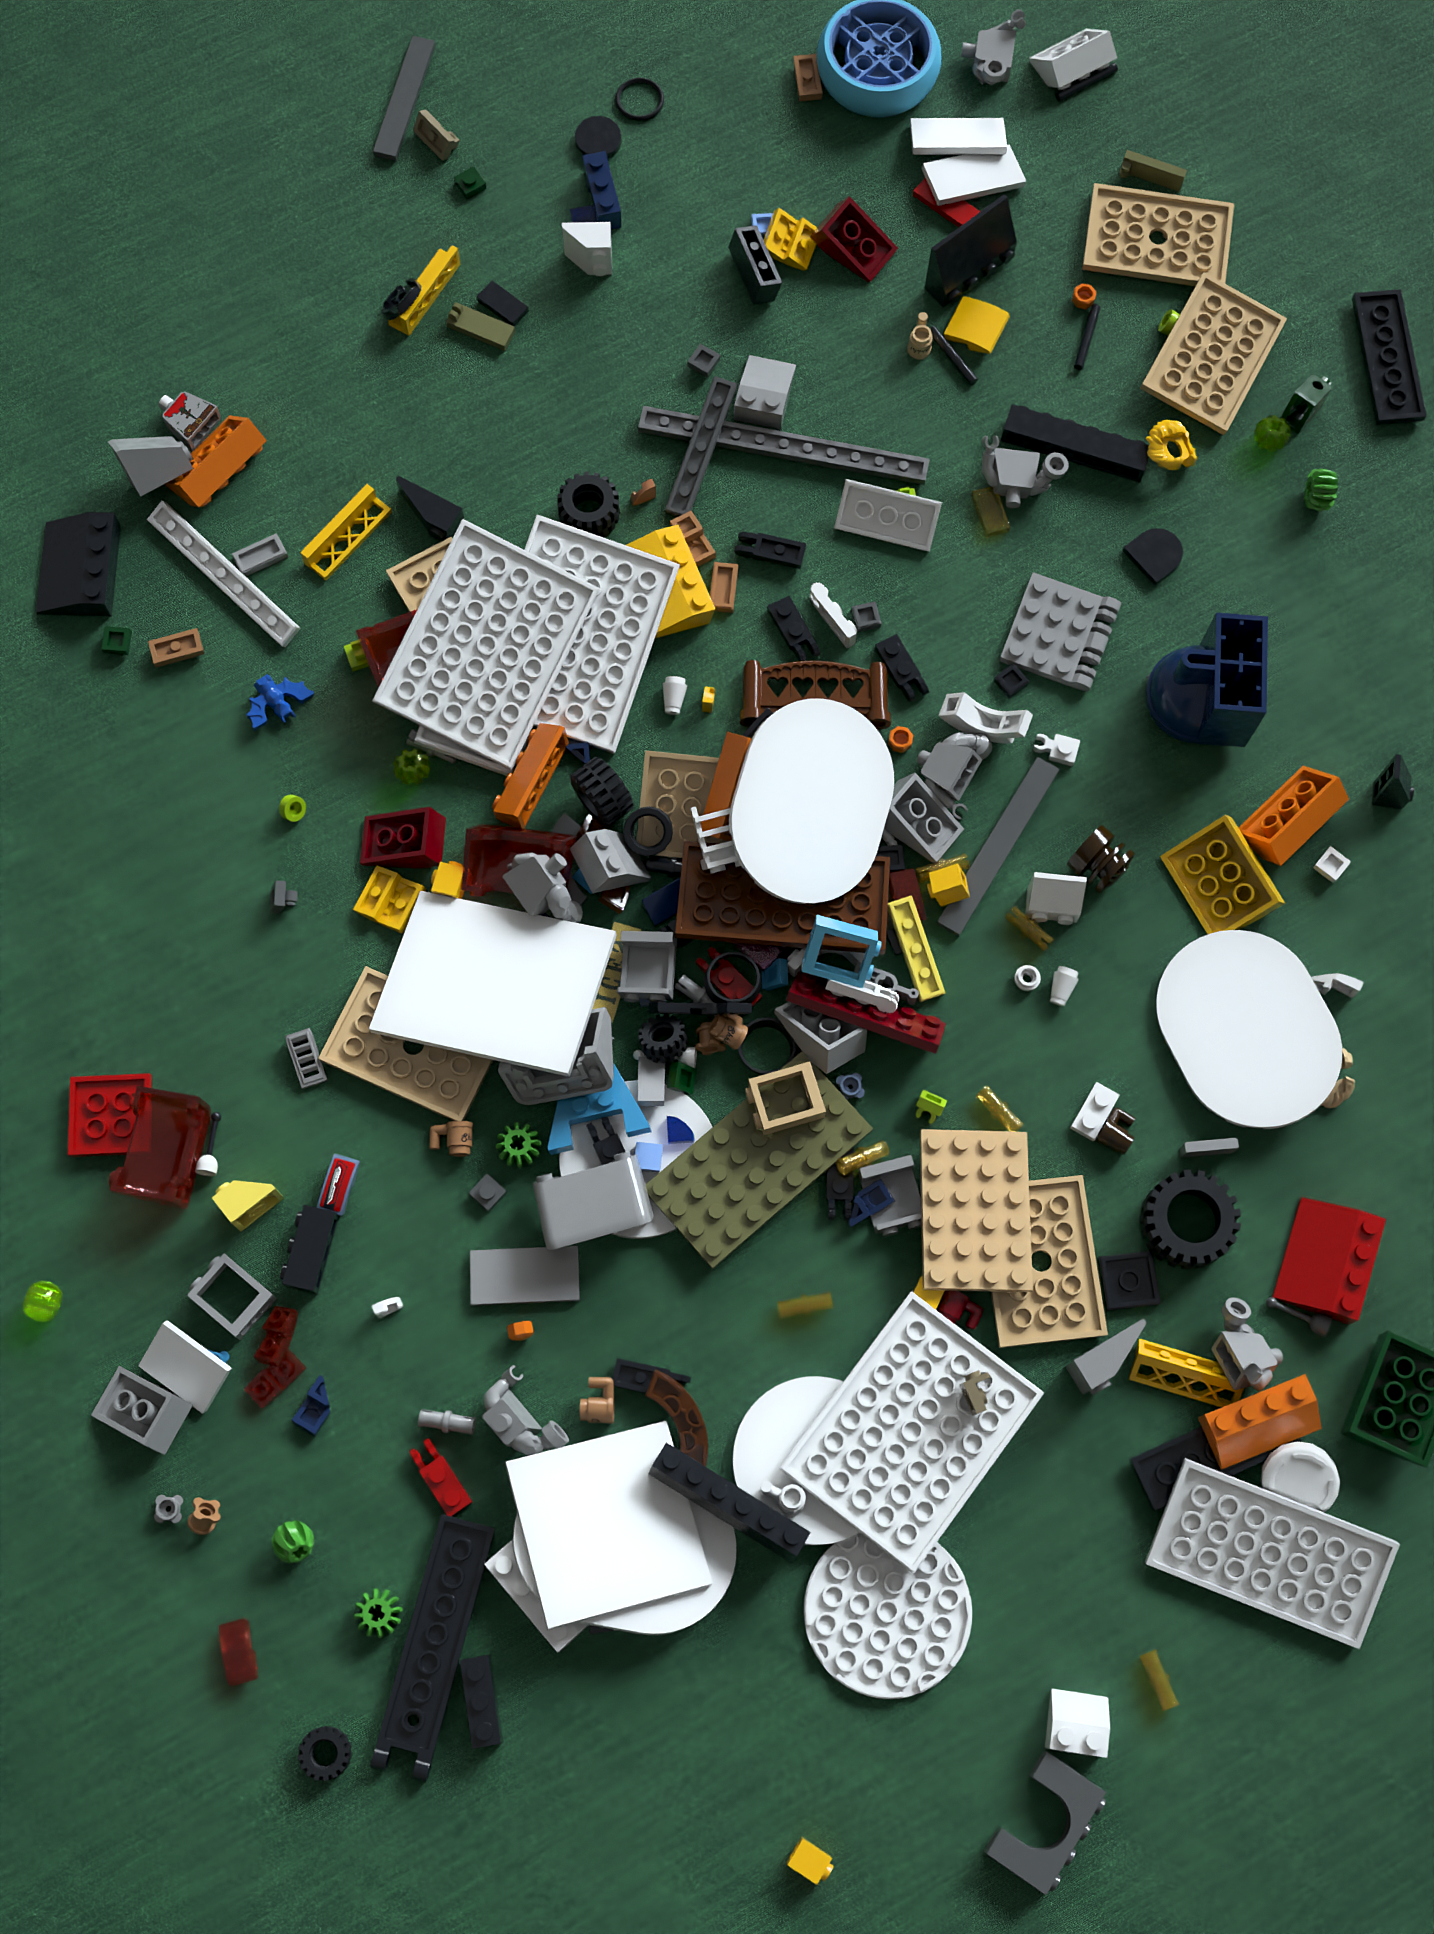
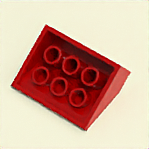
(1329, 1259)

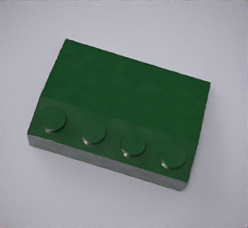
(1395, 1401)

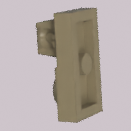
(435, 135)

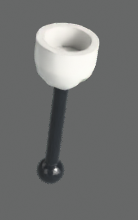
(207, 1164)

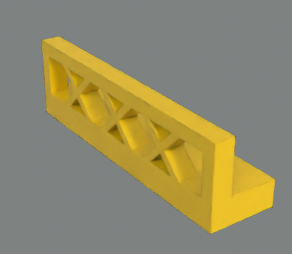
(433, 281)
(339, 526)
(1195, 1368)

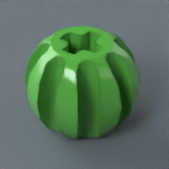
(292, 1541)

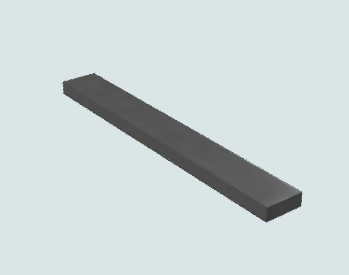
(999, 844)

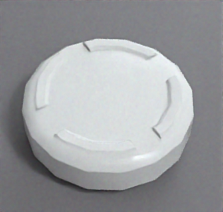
(1302, 1475)

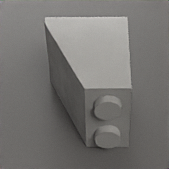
(151, 460)

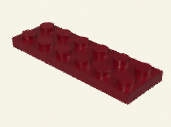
(901, 1025)

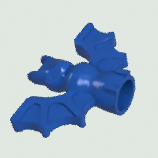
(273, 696)

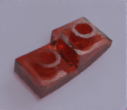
(905, 884)
(279, 1330)
(275, 1380)
(237, 1652)

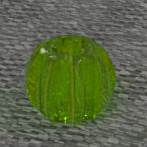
(1272, 433)
(411, 766)
(42, 1301)

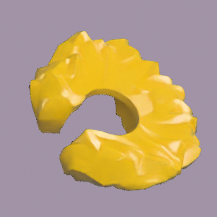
(1158, 440)

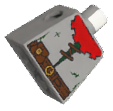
(189, 418)

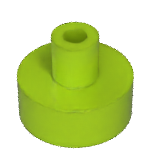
(1168, 322)
(292, 808)

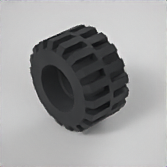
(589, 488)
(601, 791)

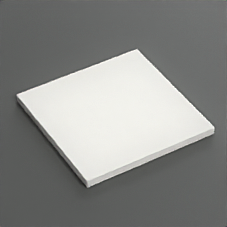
(604, 1527)

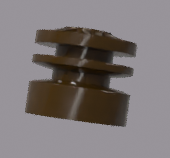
(1101, 859)

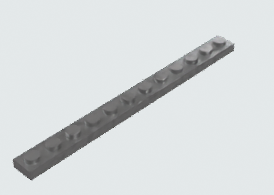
(791, 446)

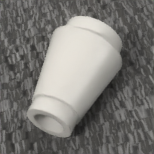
(674, 692)
(1063, 984)

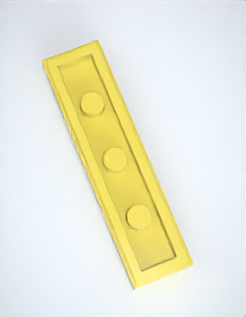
(915, 948)

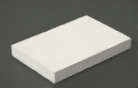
(184, 1366)

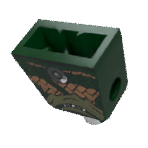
(1312, 392)

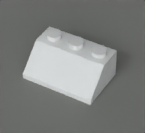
(1074, 58)

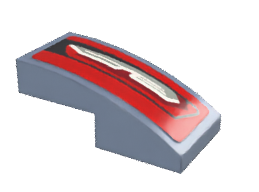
(338, 1184)

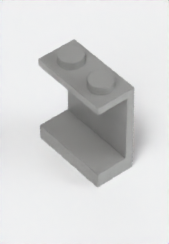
(901, 1183)

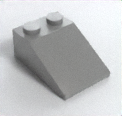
(764, 392)
(921, 819)
(608, 861)
(821, 1037)
(1102, 1362)
(141, 1410)

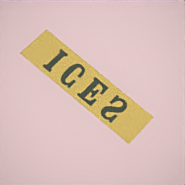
(607, 993)

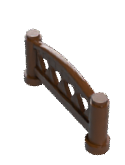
(869, 701)

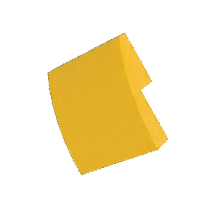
(790, 240)
(976, 325)
(388, 899)

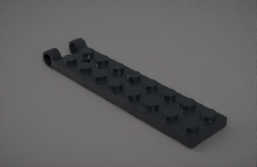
(434, 1642)

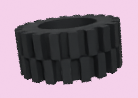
(1171, 1246)

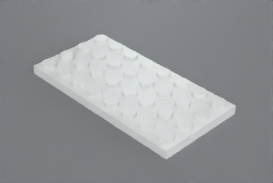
(1272, 1553)

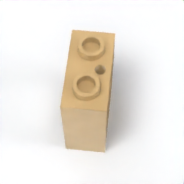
(812, 1091)

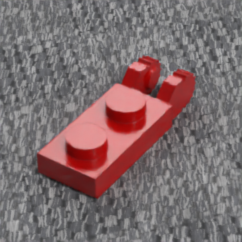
(727, 978)
(442, 1481)

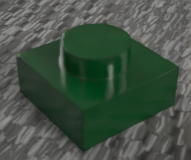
(470, 182)
(116, 640)
(681, 1078)

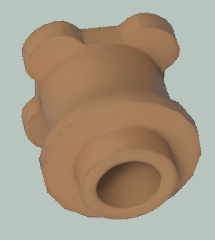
(707, 1042)
(204, 1516)

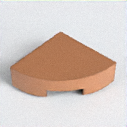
(646, 493)

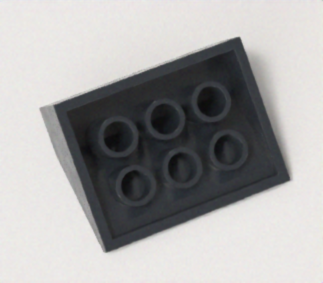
(971, 253)
(79, 565)

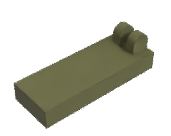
(1152, 170)
(480, 326)

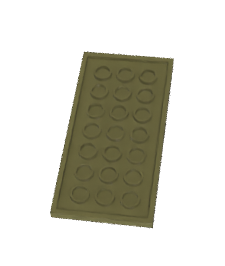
(741, 1179)

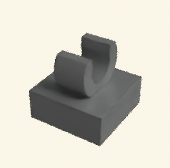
(280, 897)

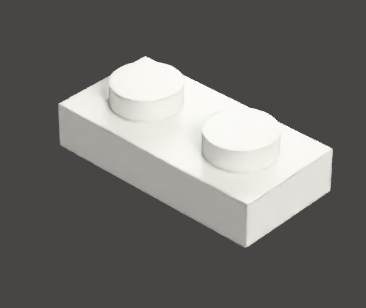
(1094, 1111)

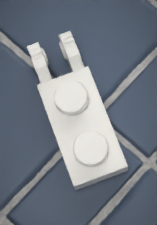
(833, 615)
(870, 994)

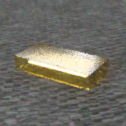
(990, 511)

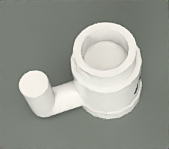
(790, 1498)

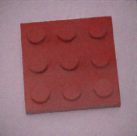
(101, 1113)

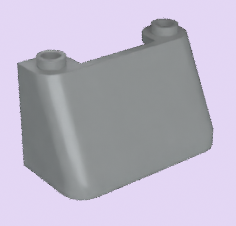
(590, 1074)
(592, 1202)

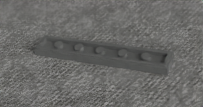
(404, 98)
(701, 447)

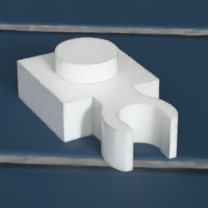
(1061, 749)

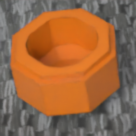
(1083, 296)
(900, 739)
(520, 1330)

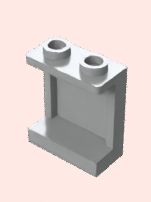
(647, 966)

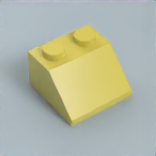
(246, 1201)

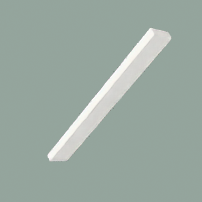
(223, 574)

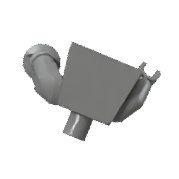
(994, 50)
(1014, 471)
(952, 766)
(541, 886)
(1242, 1352)
(514, 1423)

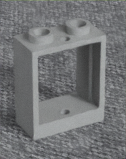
(250, 1314)

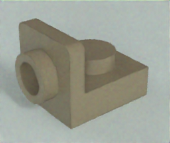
(974, 1397)

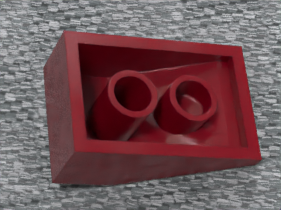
(854, 240)
(404, 839)

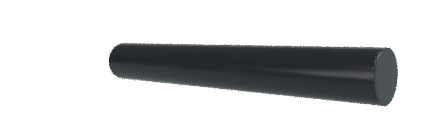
(1084, 83)
(1087, 337)
(953, 356)

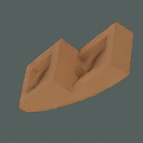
(695, 538)

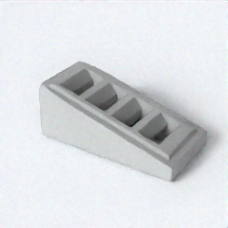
(299, 1037)

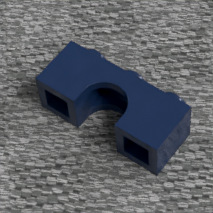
(602, 189)

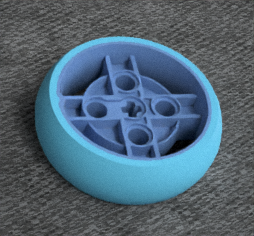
(879, 57)

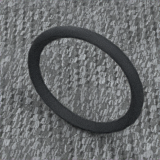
(642, 80)

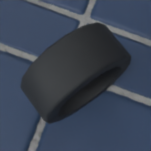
(648, 850)

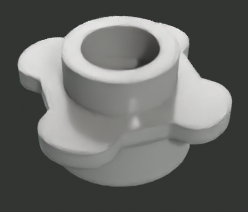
(162, 1503)

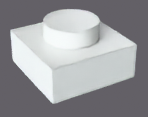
(1332, 864)

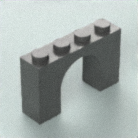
(1080, 1800)

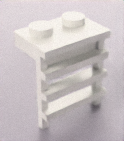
(717, 855)

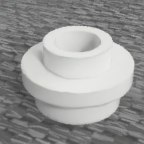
(1030, 971)

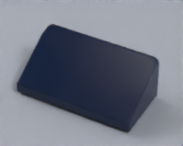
(662, 903)

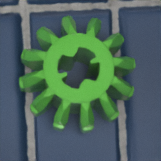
(1320, 489)
(507, 1145)
(369, 1617)

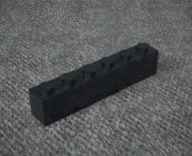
(1076, 442)
(729, 1502)

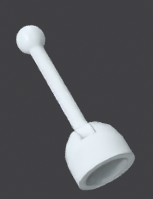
(688, 1057)

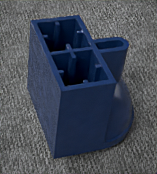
(1214, 688)

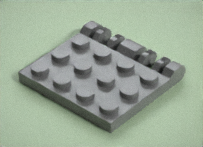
(1055, 630)

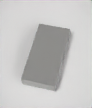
(260, 555)
(651, 1082)
(1209, 1147)

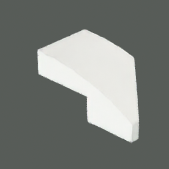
(1342, 983)

